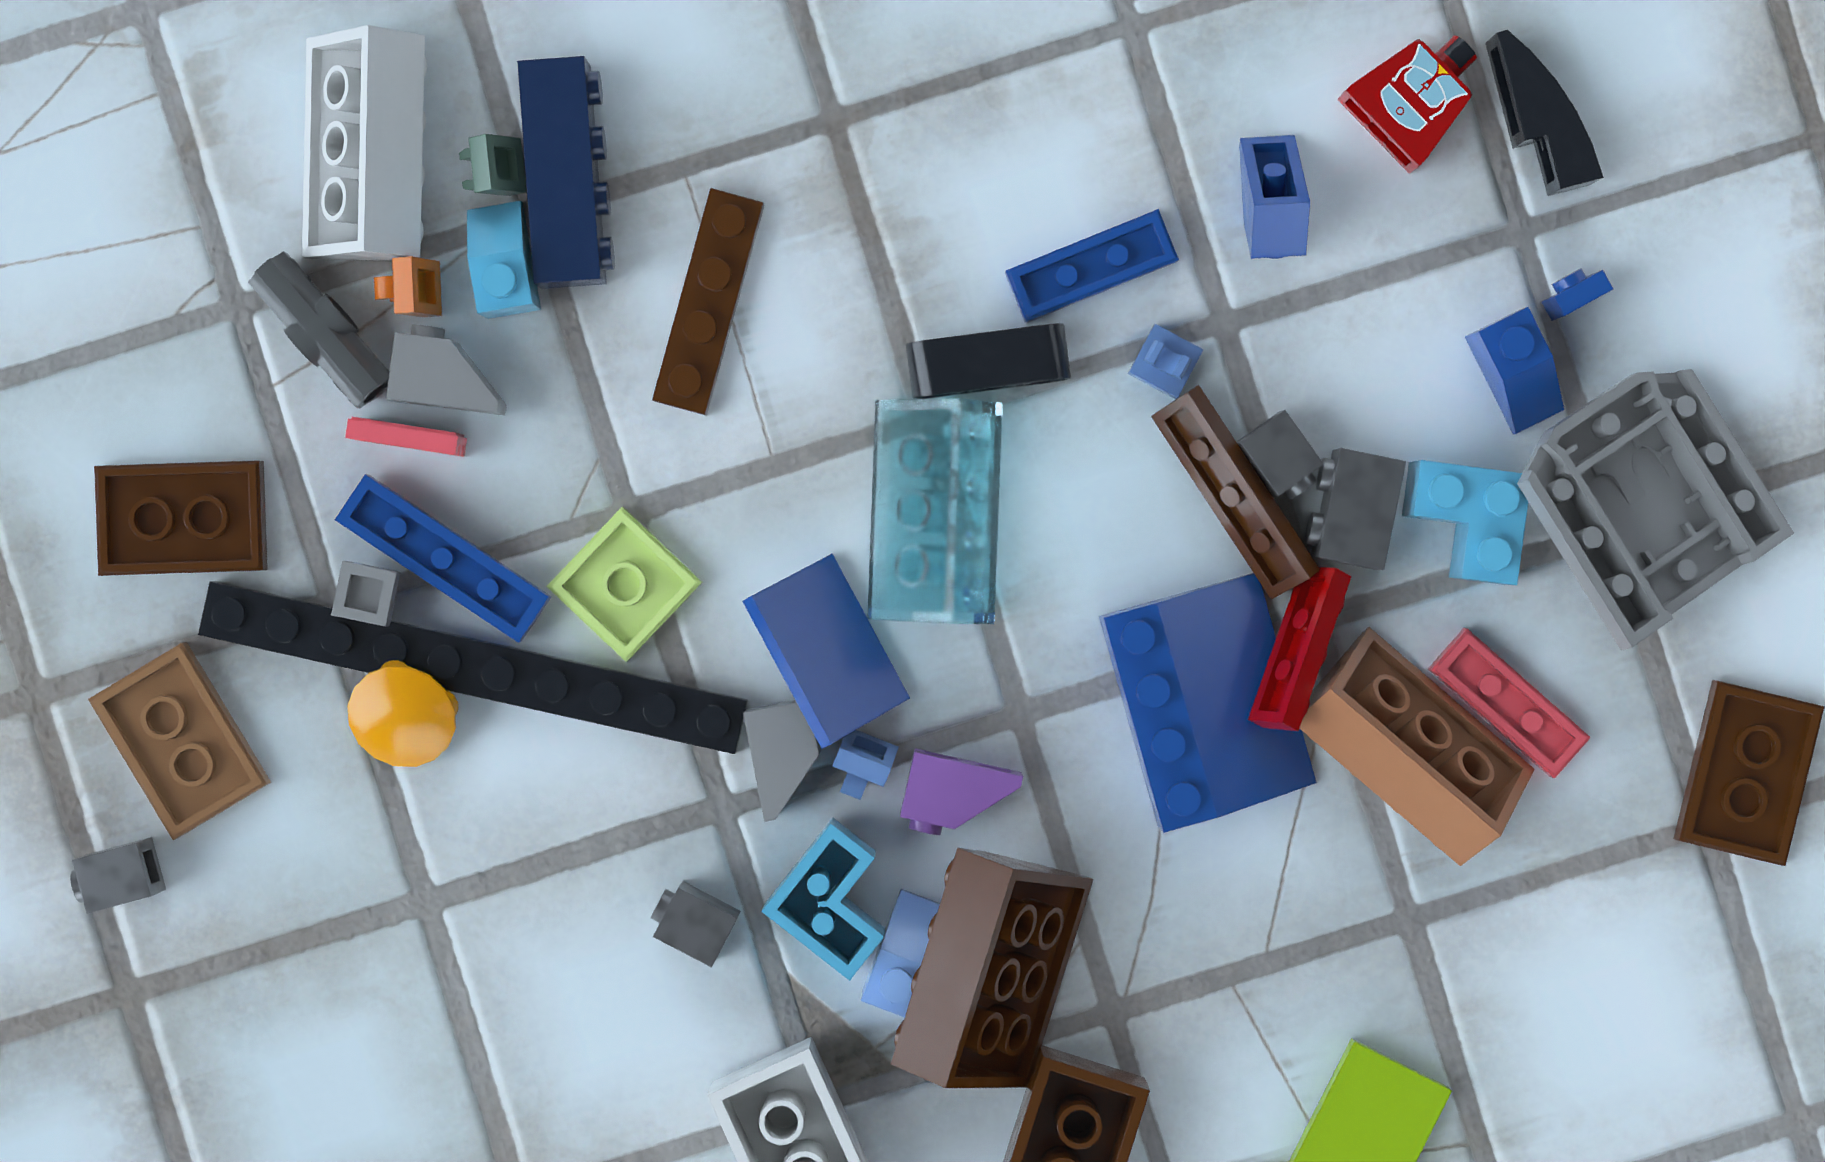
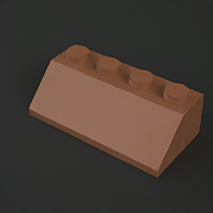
(1416, 748)

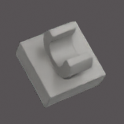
(365, 593)

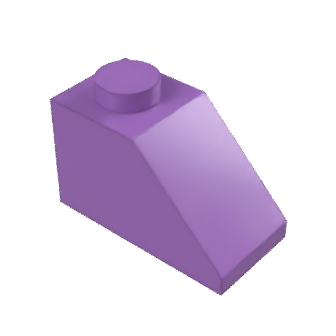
(952, 790)

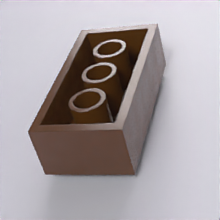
(1077, 1111)

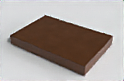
(180, 518)
(1748, 772)

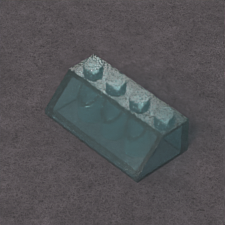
(935, 510)

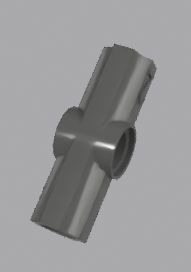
(320, 329)

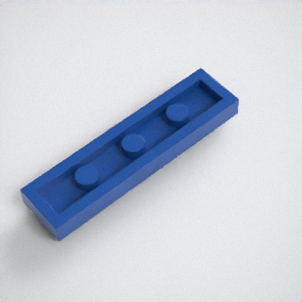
(443, 558)

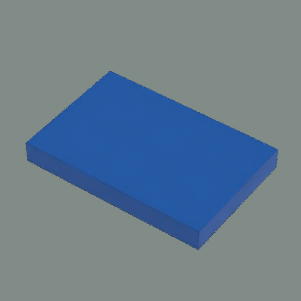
(826, 650)

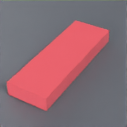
(1509, 703)

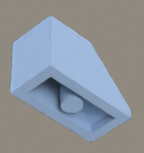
(900, 953)

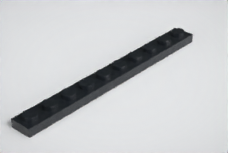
(476, 667)

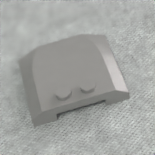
(1649, 500)

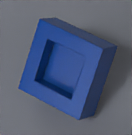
(1575, 291)

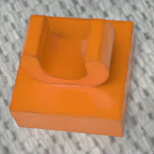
(413, 287)

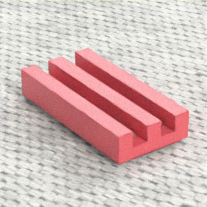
(406, 436)

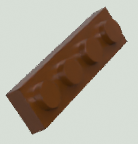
(708, 301)
(1235, 492)

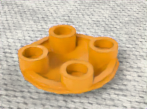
(402, 715)

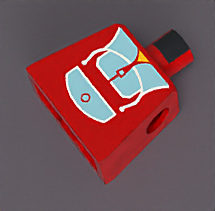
(1412, 98)

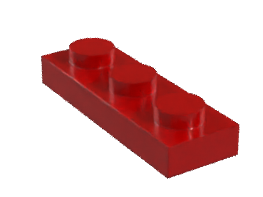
(1299, 650)

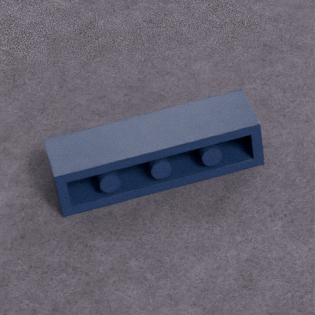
(563, 172)

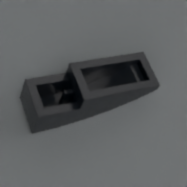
(1542, 116)

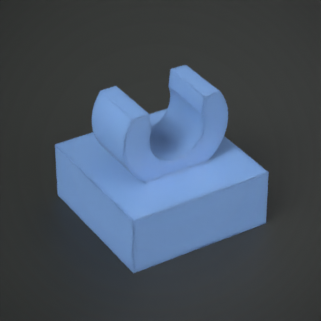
(1165, 361)
(864, 760)

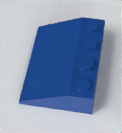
(1188, 688)

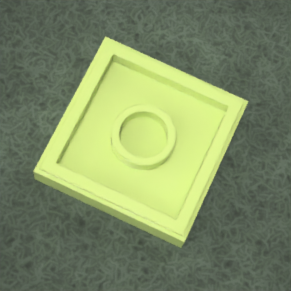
(624, 584)

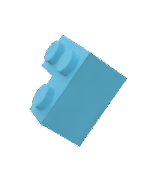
(1486, 511)
(814, 904)

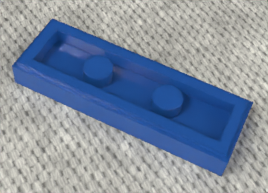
(1091, 266)

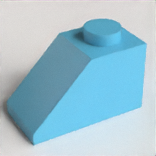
(501, 261)

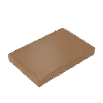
(179, 740)

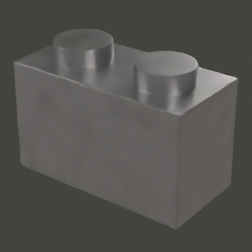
(1355, 508)

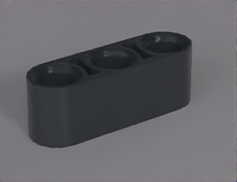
(988, 361)

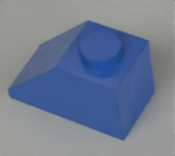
(1274, 197)
(1518, 369)

